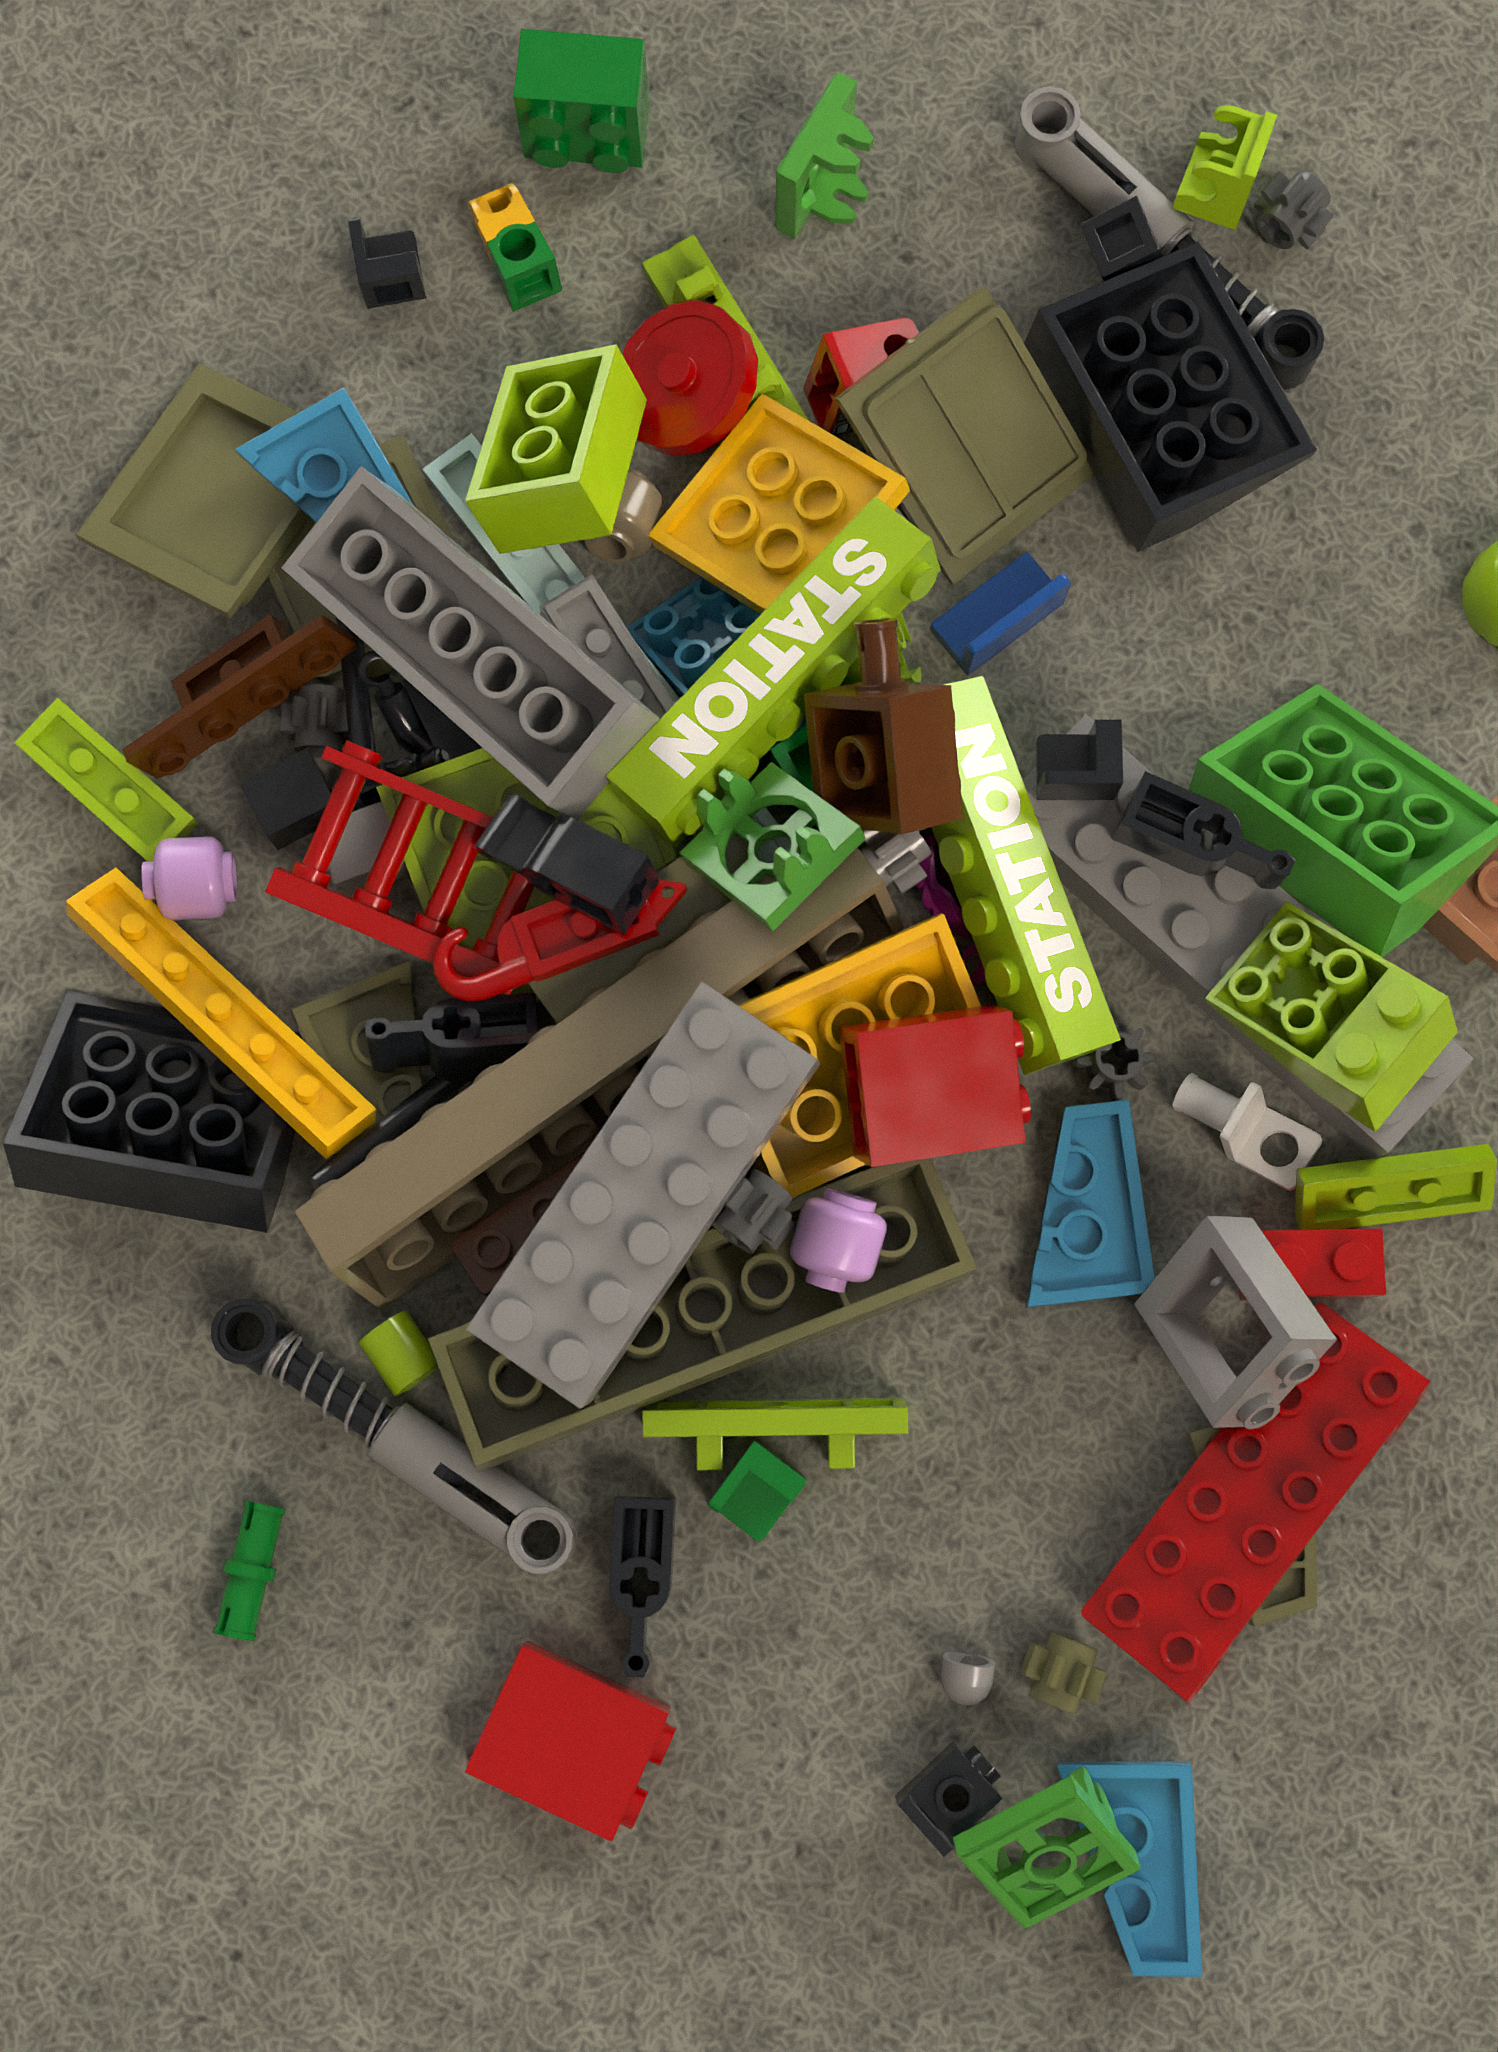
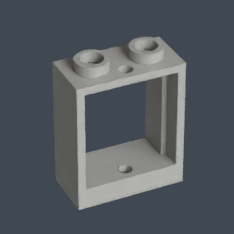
(1187, 1285)

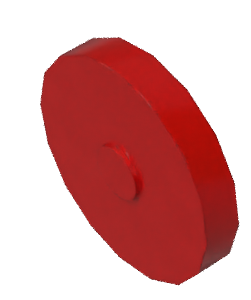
(695, 376)

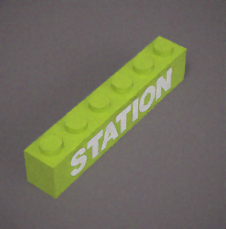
(761, 679)
(1016, 897)

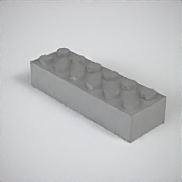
(469, 644)
(643, 1196)

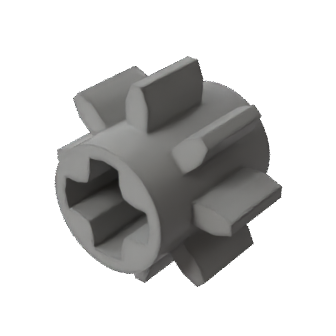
(896, 857)

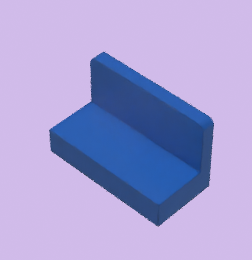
(999, 612)

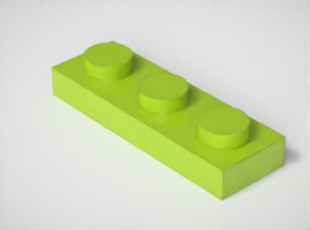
(104, 780)
(1395, 1188)

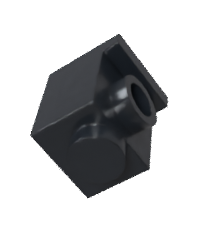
(923, 1795)

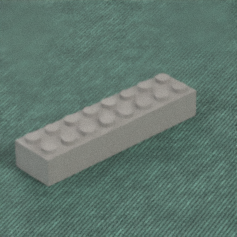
(1197, 931)

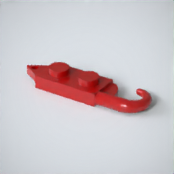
(549, 943)

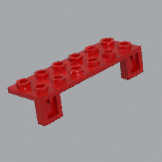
(1251, 1512)

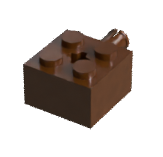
(884, 744)

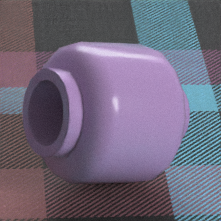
(190, 878)
(838, 1239)

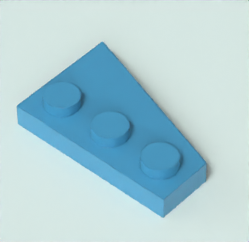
(318, 454)
(1160, 1902)

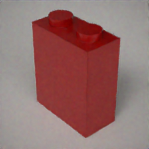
(934, 1084)
(571, 1742)

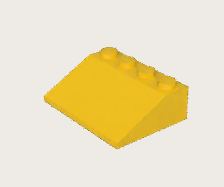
(888, 980)

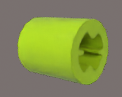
(399, 1353)

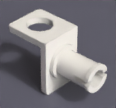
(1245, 1126)

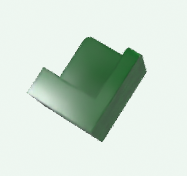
(757, 1491)

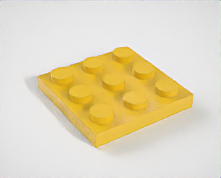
(770, 503)

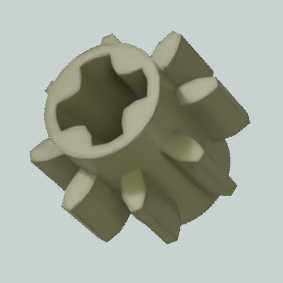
(1063, 1672)

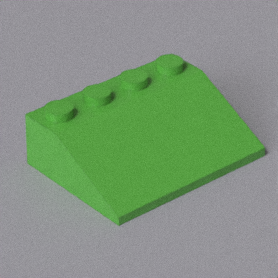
(1361, 812)

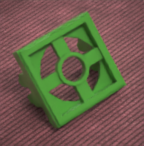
(821, 161)
(799, 871)
(1055, 1887)

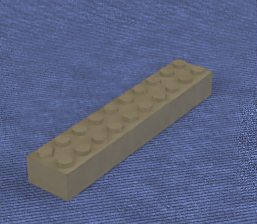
(545, 1105)

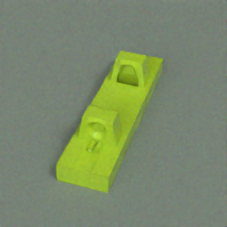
(688, 275)
(776, 1417)

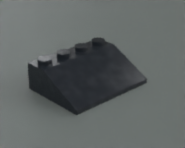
(1167, 394)
(146, 1120)

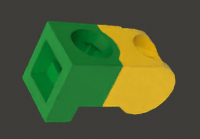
(515, 246)

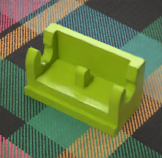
(1224, 168)

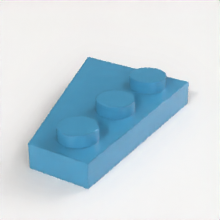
(1093, 1212)

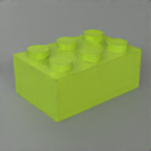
(557, 450)

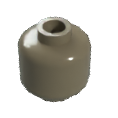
(636, 516)

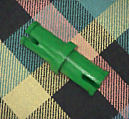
(249, 1571)

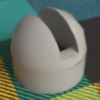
(966, 1682)

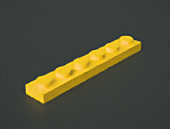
(222, 1013)

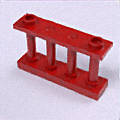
(369, 907)

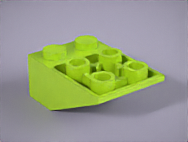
(1335, 1014)

